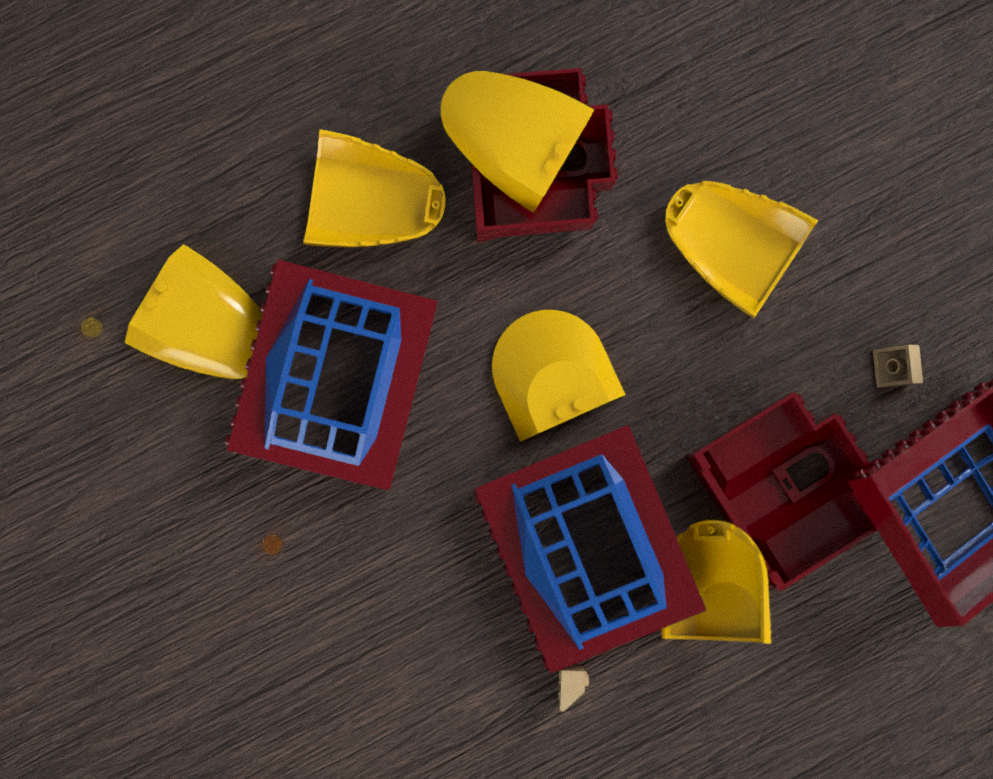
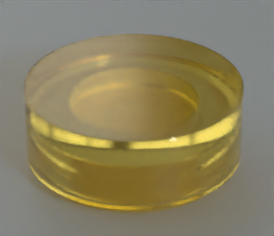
(91, 327)

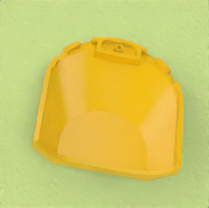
(551, 371)
(731, 584)

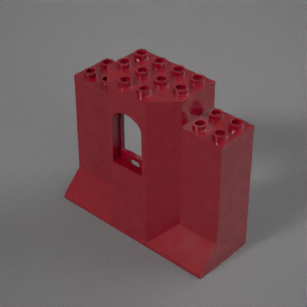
(572, 194)
(791, 526)

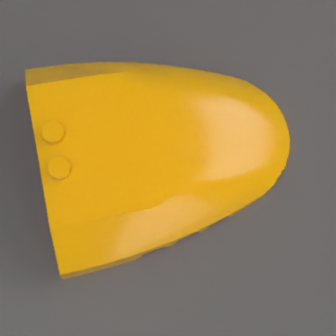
(513, 130)
(369, 195)
(736, 239)
(196, 318)

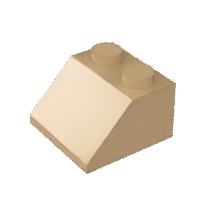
(898, 366)
(571, 685)

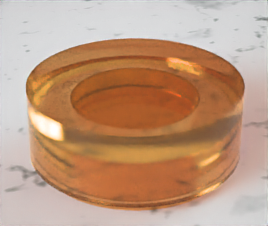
(272, 544)

